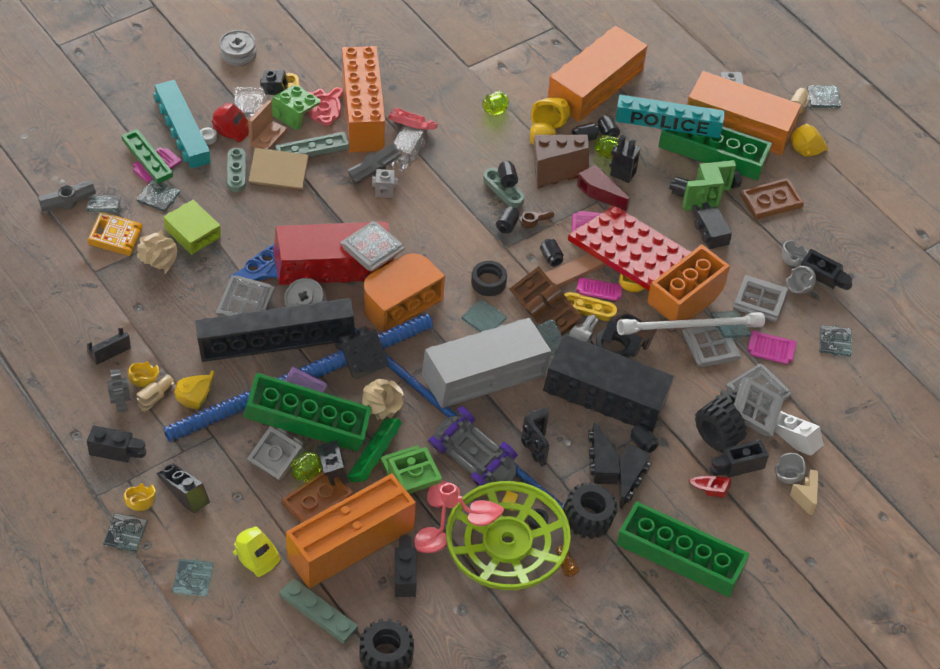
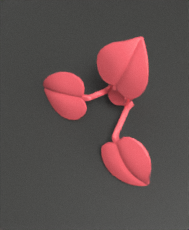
(448, 495)

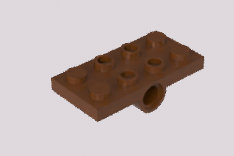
(545, 301)

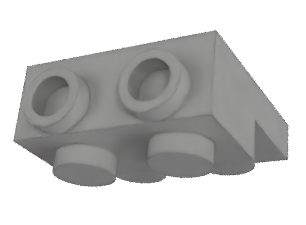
(276, 452)

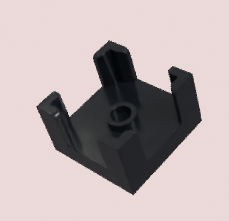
(638, 339)

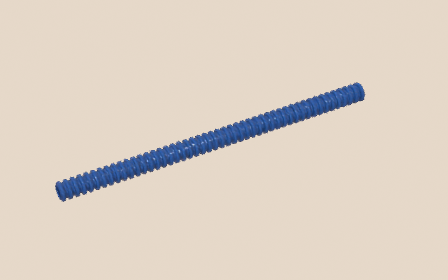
(315, 369)

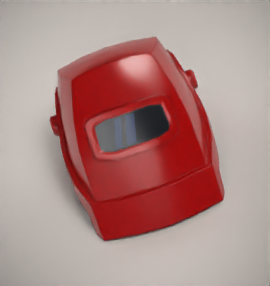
(230, 122)

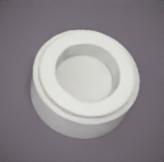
(209, 135)

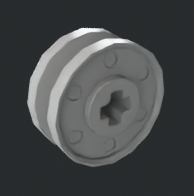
(237, 47)
(304, 289)

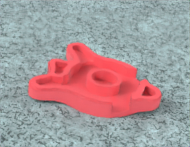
(329, 106)
(411, 120)

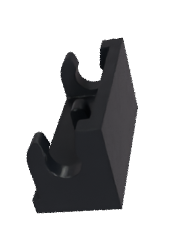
(110, 347)
(333, 462)

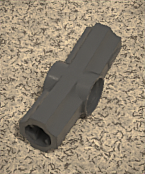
(374, 161)
(66, 196)

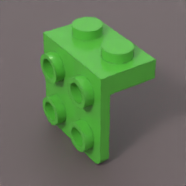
(292, 104)

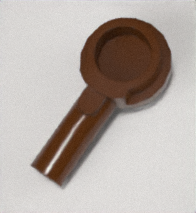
(530, 219)

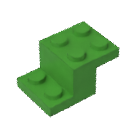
(709, 184)
(412, 468)

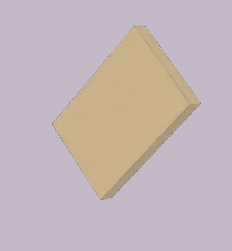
(278, 169)

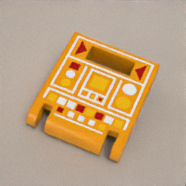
(118, 235)

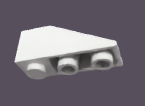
(799, 433)

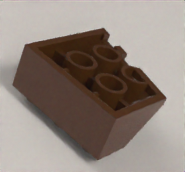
(559, 157)

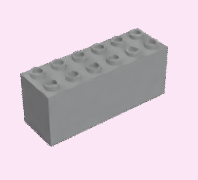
(485, 362)

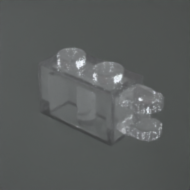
(408, 144)

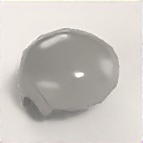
(793, 254)
(801, 280)
(790, 468)

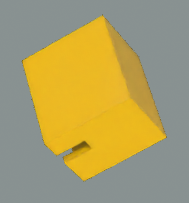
(510, 497)

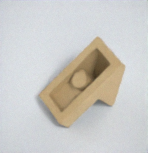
(806, 494)

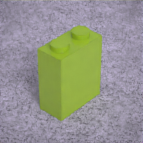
(192, 227)

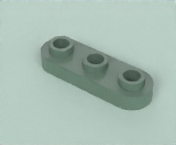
(236, 170)
(511, 196)

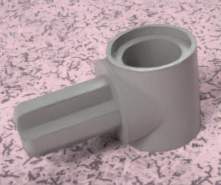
(584, 331)

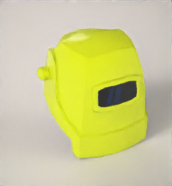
(256, 551)

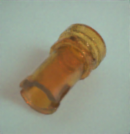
(569, 566)

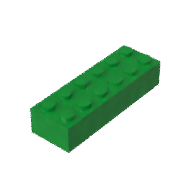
(747, 151)
(307, 412)
(682, 549)

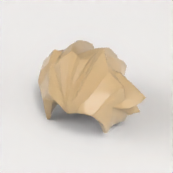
(157, 251)
(383, 397)

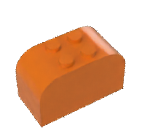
(689, 285)
(402, 290)

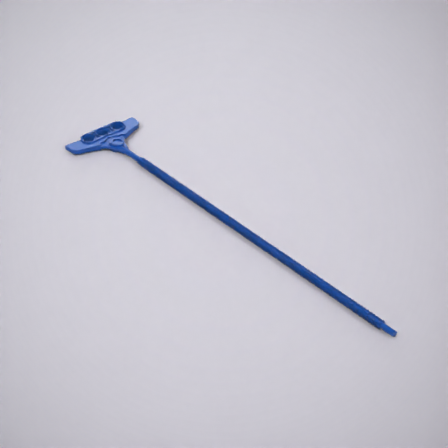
(267, 269)

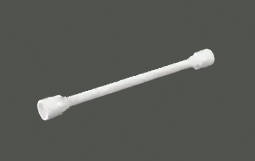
(628, 326)

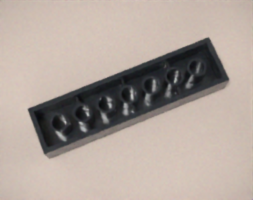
(274, 329)

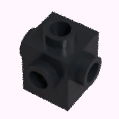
(274, 82)

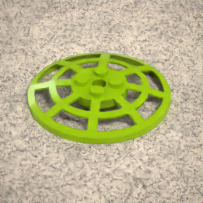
(509, 527)

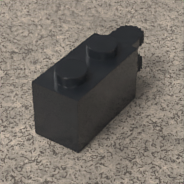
(624, 159)
(712, 226)
(827, 270)
(114, 444)
(740, 459)
(405, 568)

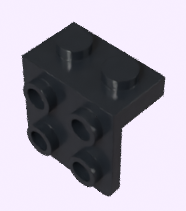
(362, 351)
(533, 434)

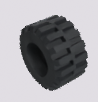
(720, 424)
(598, 500)
(386, 633)

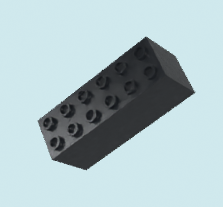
(607, 383)

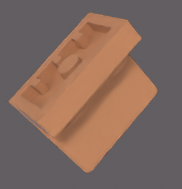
(262, 130)

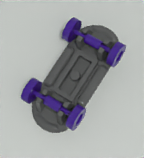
(474, 450)

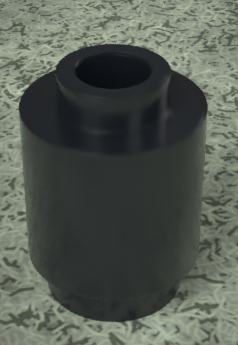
(608, 126)
(587, 129)
(507, 174)
(678, 186)
(507, 220)
(552, 252)
(644, 438)

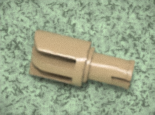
(801, 97)
(153, 393)

